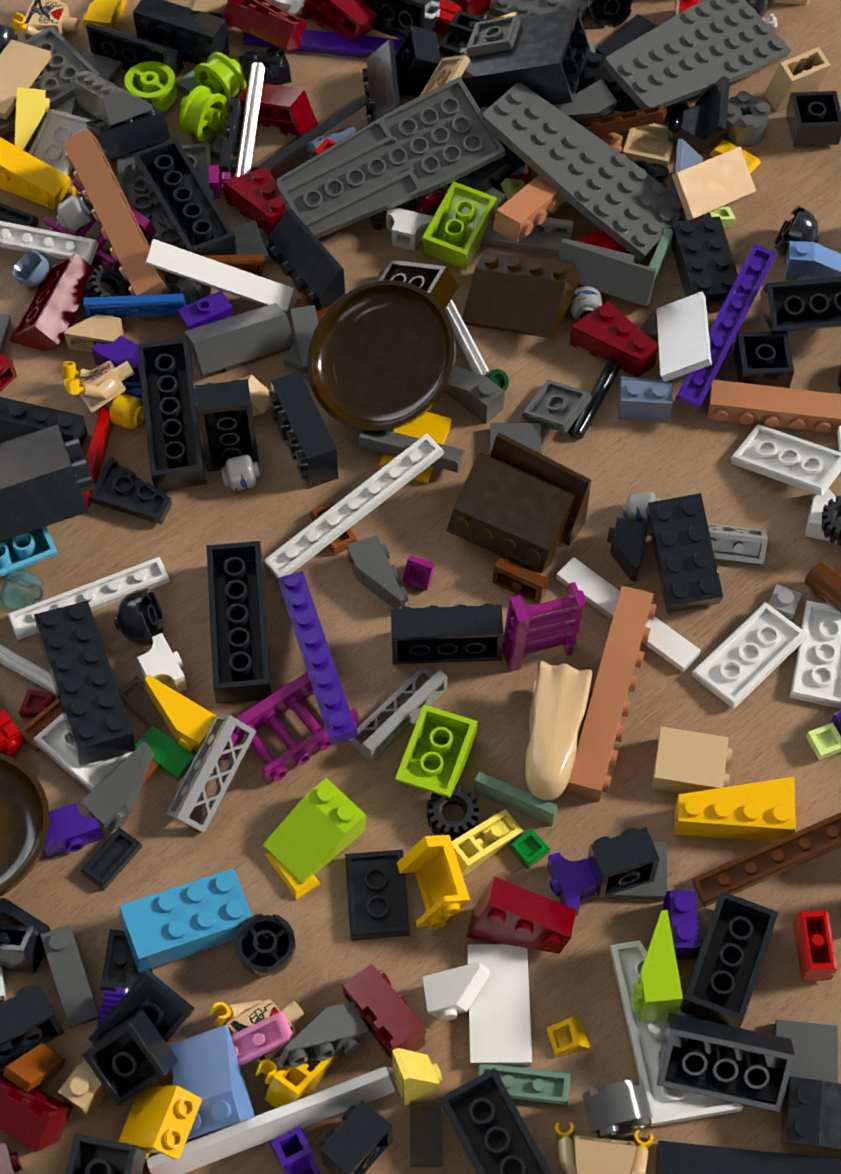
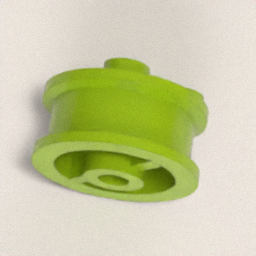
(221, 75)
(152, 82)
(203, 113)

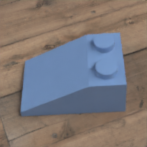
(213, 1073)

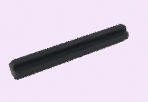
(598, 394)

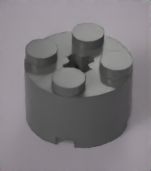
(746, 120)
(618, 1107)

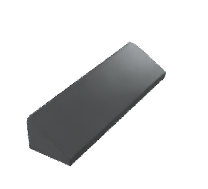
(395, 443)

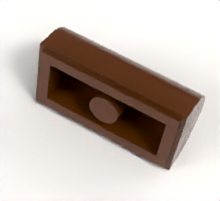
(520, 580)
(825, 584)

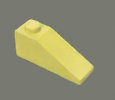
(28, 114)
(485, 840)
(415, 1075)

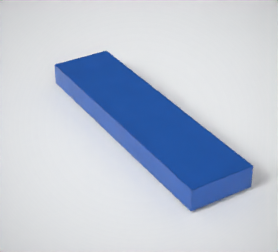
(134, 305)

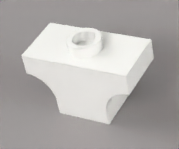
(406, 227)
(163, 664)

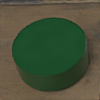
(499, 377)

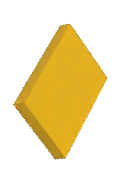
(435, 426)

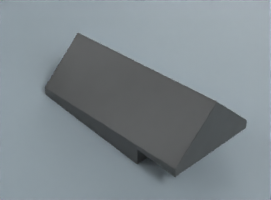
(609, 271)
(240, 339)

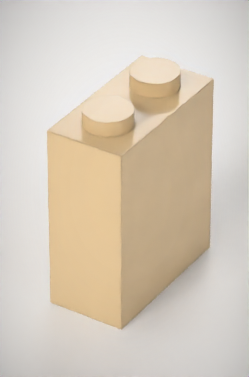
(797, 74)
(690, 761)

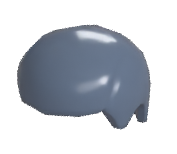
(31, 269)

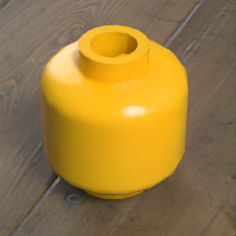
(126, 411)

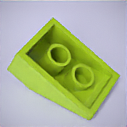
(458, 225)
(437, 751)
(316, 831)
(659, 981)

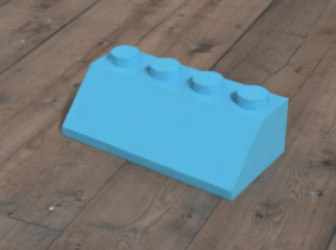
(25, 550)

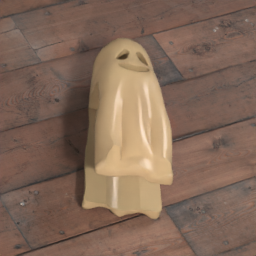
(554, 727)

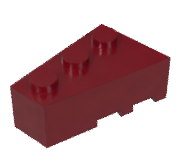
(346, 17)
(266, 22)
(384, 1011)

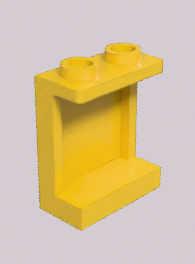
(438, 879)
(161, 1120)

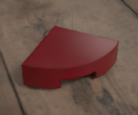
(35, 702)

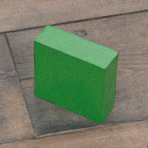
(529, 848)

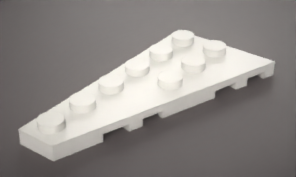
(646, 1040)

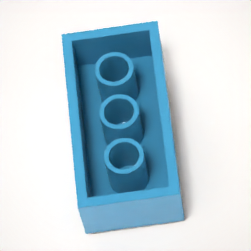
(184, 919)

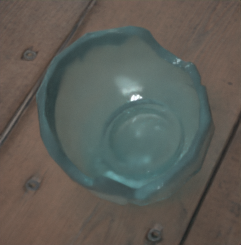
(21, 589)

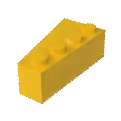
(31, 177)
(739, 812)

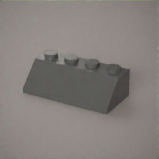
(106, 99)

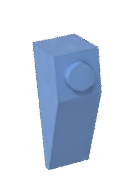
(810, 260)

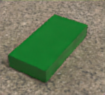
(167, 753)

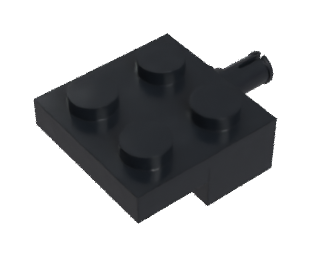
(459, 32)
(275, 63)

